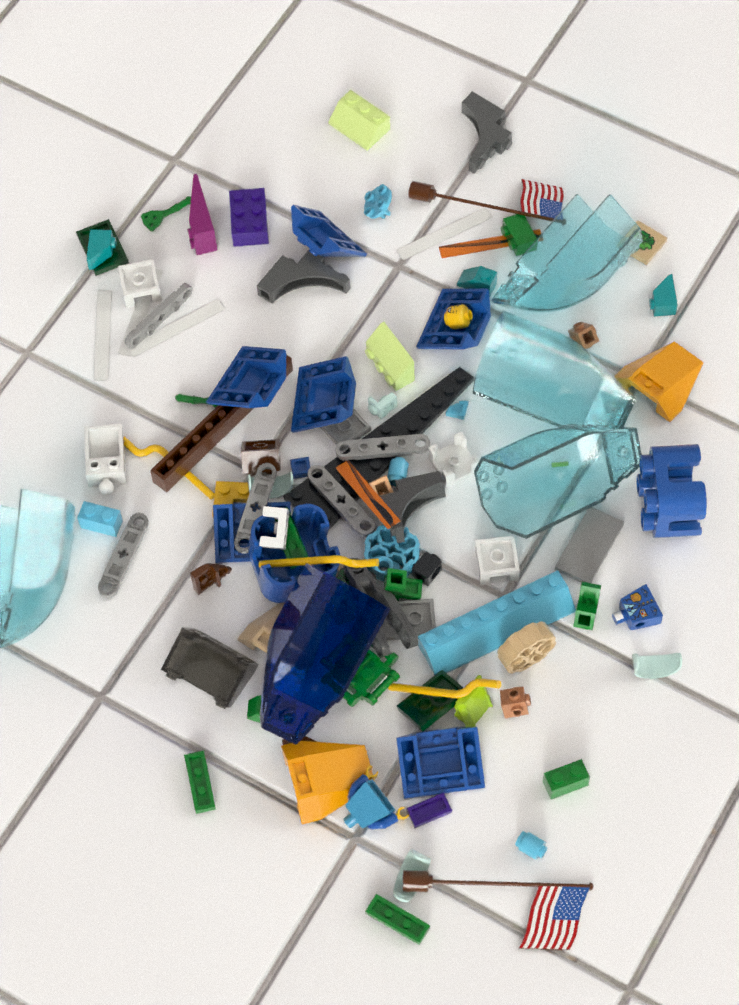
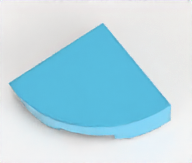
(458, 410)

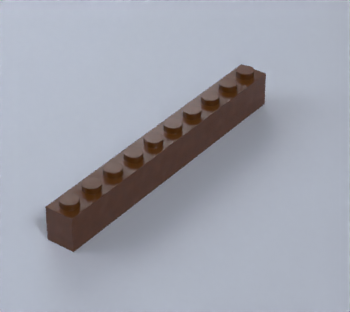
(200, 442)

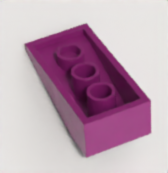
(201, 228)

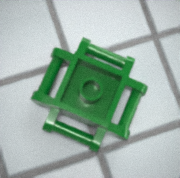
(369, 676)

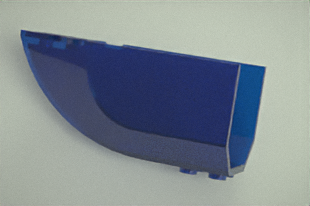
(315, 651)

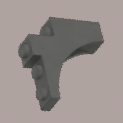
(489, 124)
(309, 271)
(410, 496)

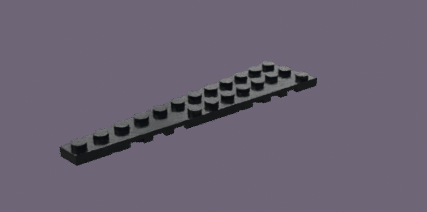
(410, 420)

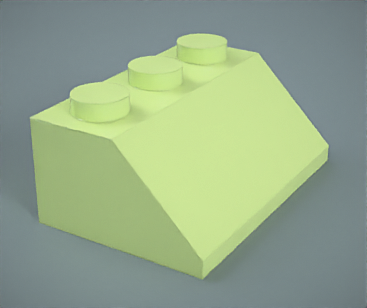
(359, 120)
(390, 357)

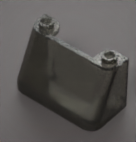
(209, 666)

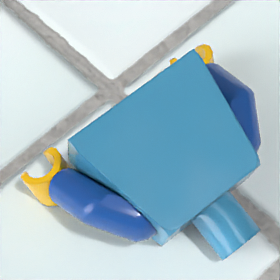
(369, 805)

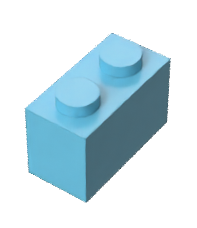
(100, 519)

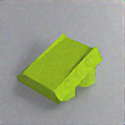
(473, 706)

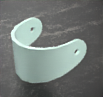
(282, 485)
(656, 665)
(413, 861)

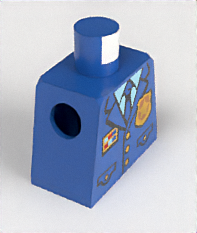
(638, 610)

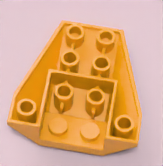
(664, 377)
(323, 775)

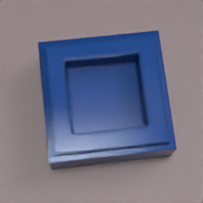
(300, 467)

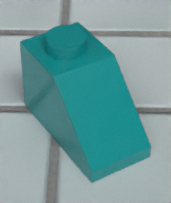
(100, 247)
(478, 278)
(664, 298)

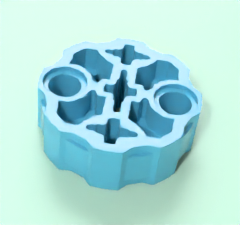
(390, 552)

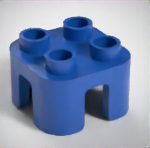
(669, 494)
(313, 529)

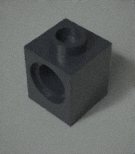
(427, 568)

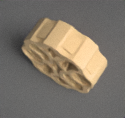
(526, 647)

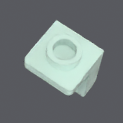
(384, 406)

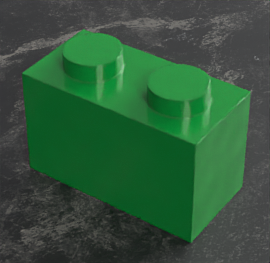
(518, 233)
(566, 779)

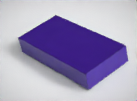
(429, 810)

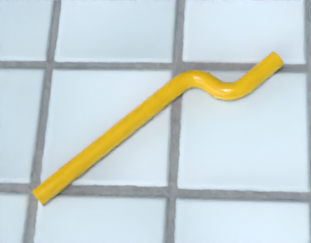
(161, 450)
(320, 560)
(445, 692)

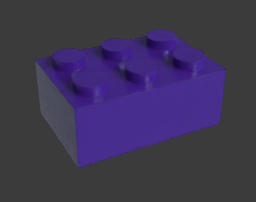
(248, 217)

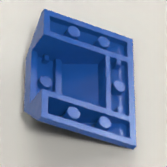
(322, 234)
(440, 336)
(251, 378)
(323, 394)
(226, 525)
(440, 761)

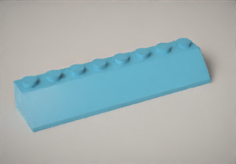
(491, 624)

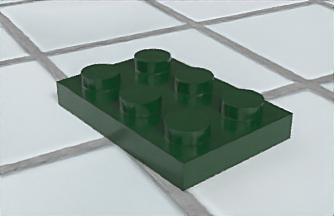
(118, 257)
(427, 709)

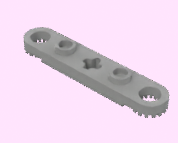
(158, 315)
(371, 449)
(331, 491)
(260, 495)
(117, 566)

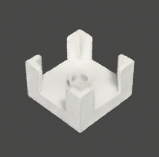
(139, 280)
(453, 460)
(280, 528)
(497, 558)

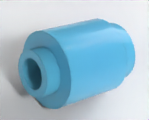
(397, 470)
(531, 845)

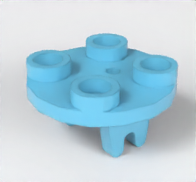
(378, 202)

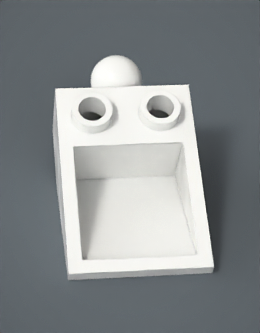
(105, 457)

